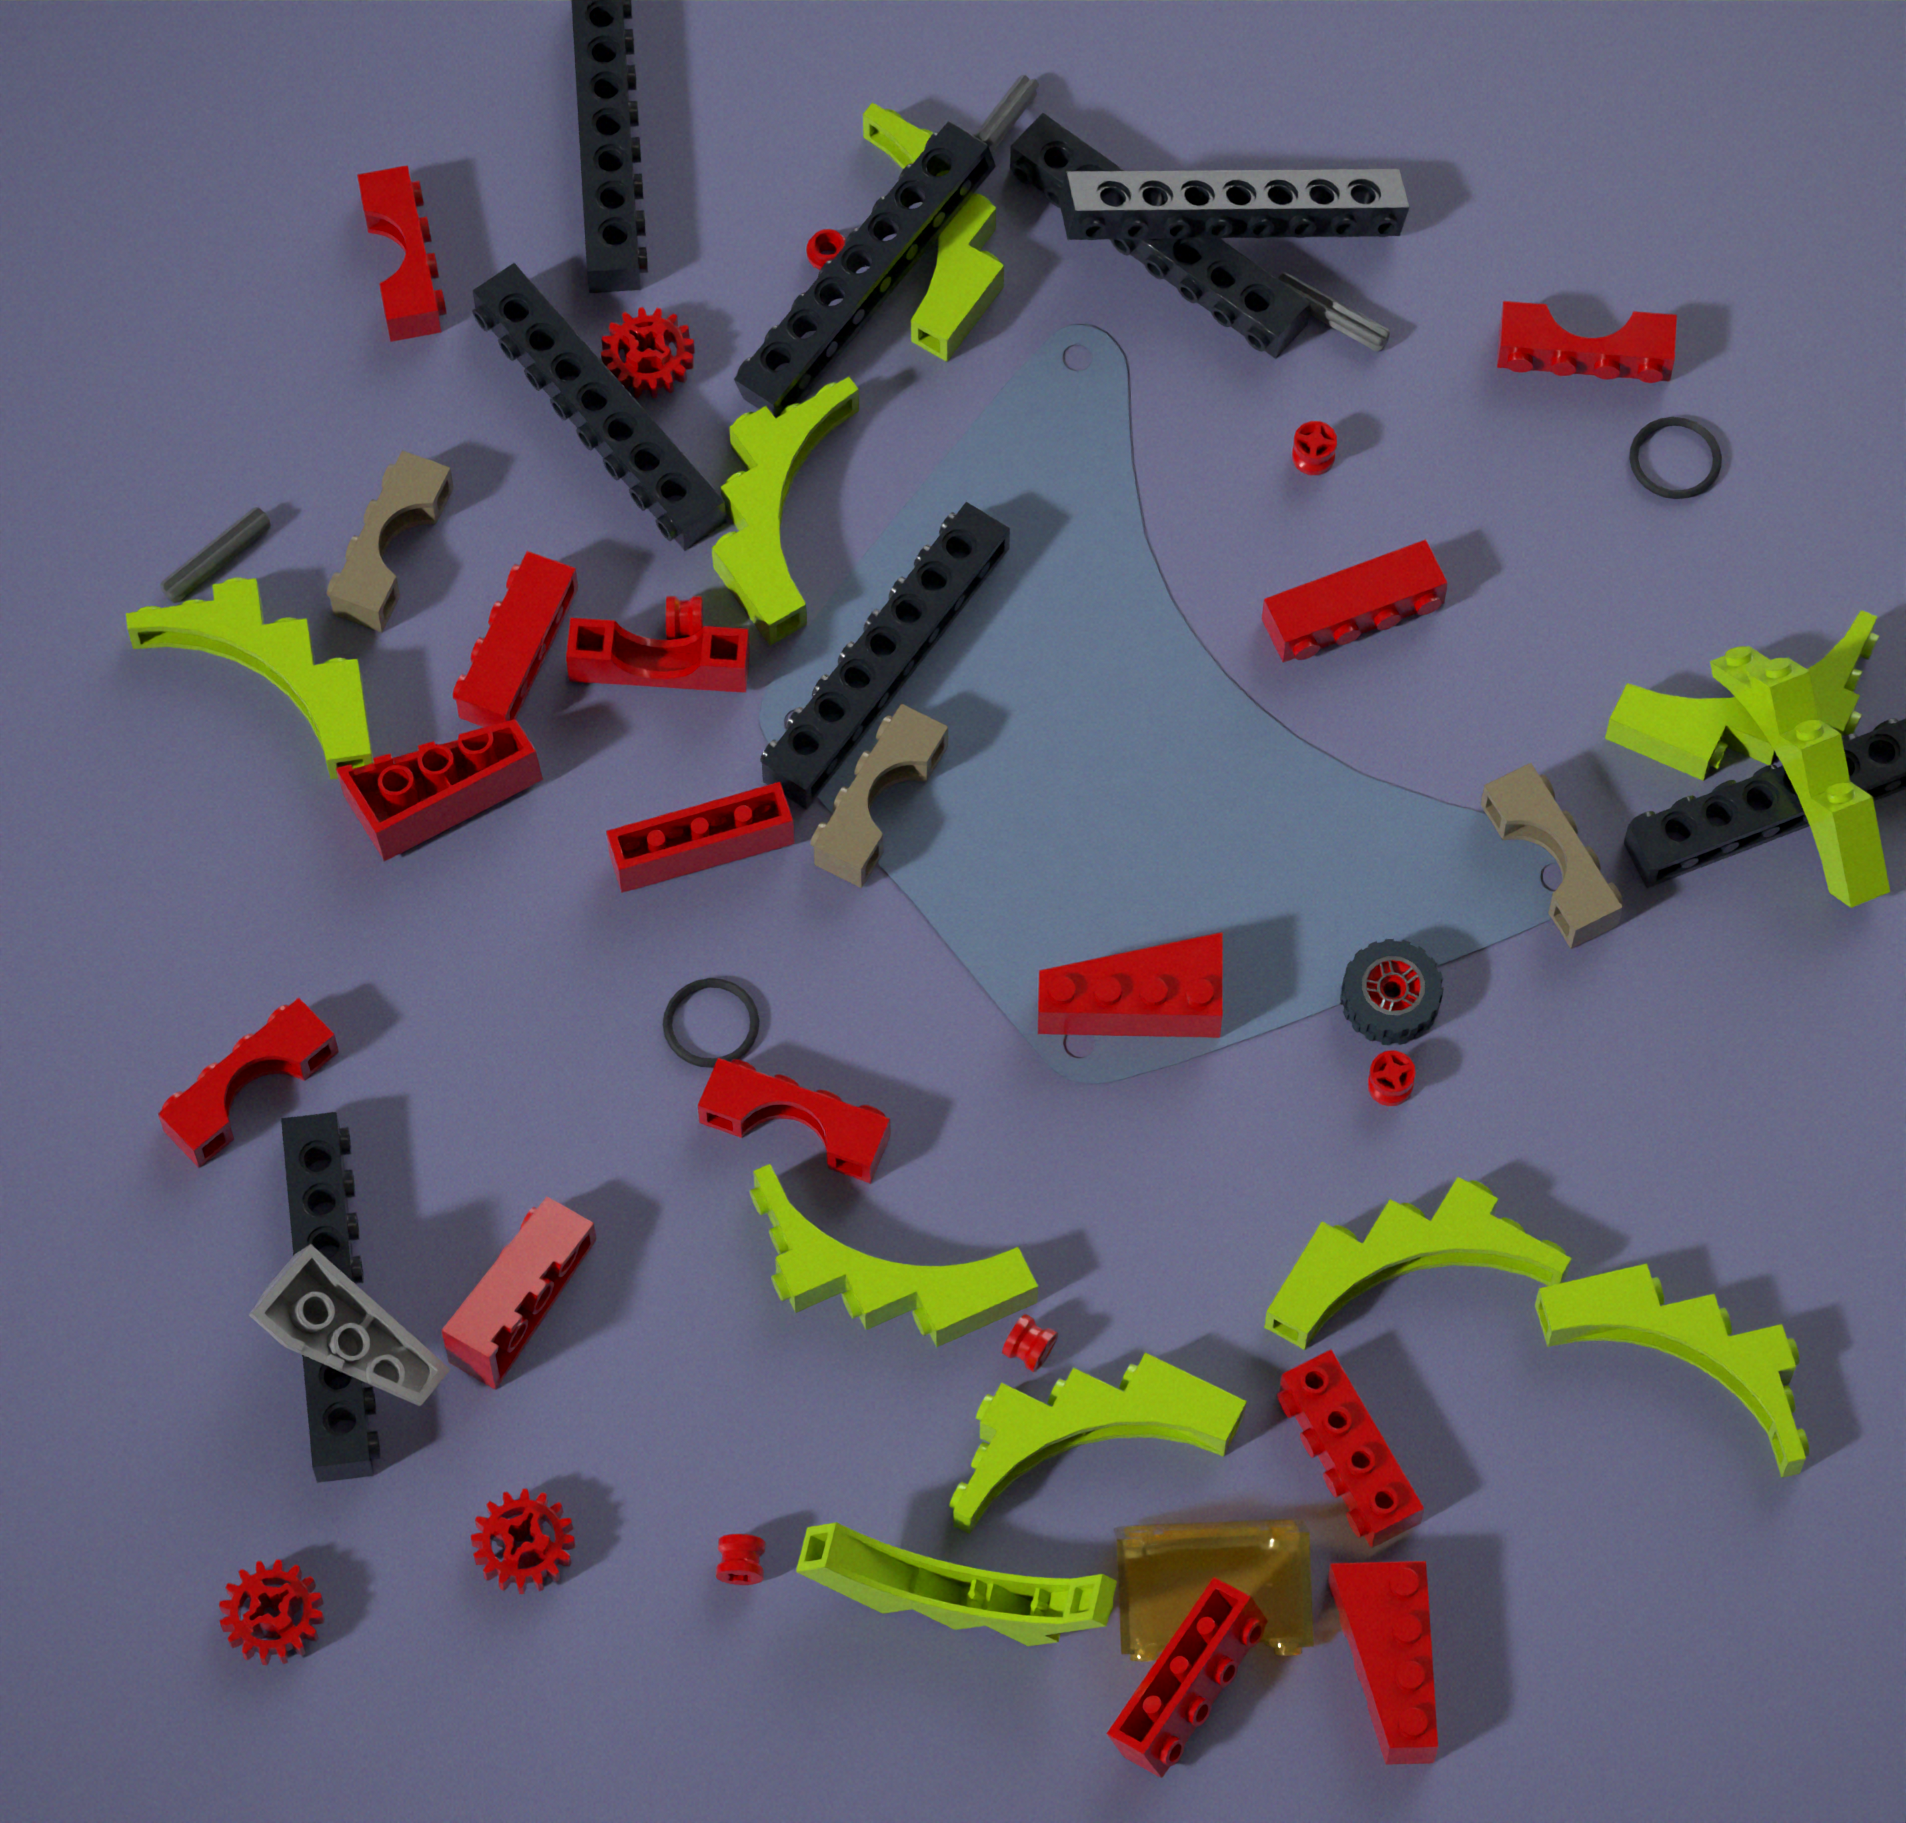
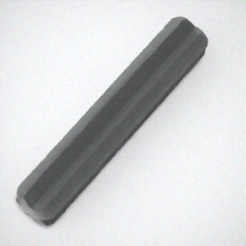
(1007, 111)
(1339, 315)
(215, 555)

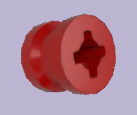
(1314, 437)
(683, 616)
(1395, 1068)
(1030, 1343)
(740, 1559)

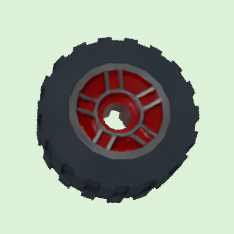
(1383, 968)

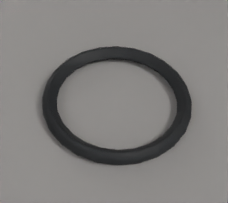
(1667, 493)
(701, 984)

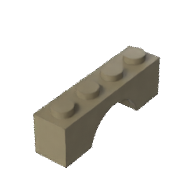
(411, 496)
(905, 751)
(1525, 809)

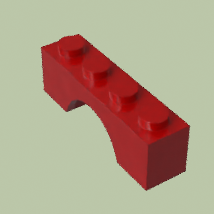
(408, 295)
(1538, 343)
(611, 655)
(289, 1044)
(742, 1098)

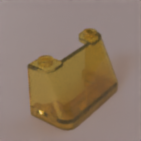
(1170, 1565)

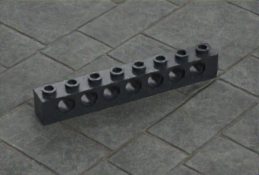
(1233, 204)
(1217, 262)
(608, 266)
(863, 293)
(514, 295)
(806, 775)
(1663, 859)
(304, 1142)

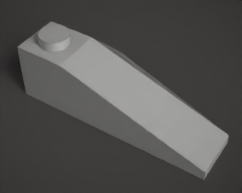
(335, 1322)

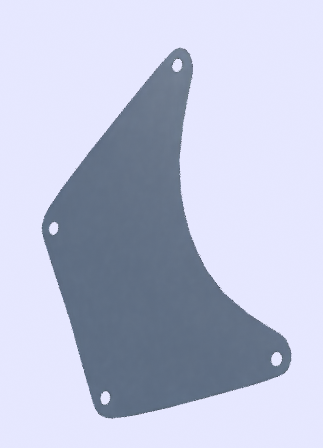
(1111, 771)

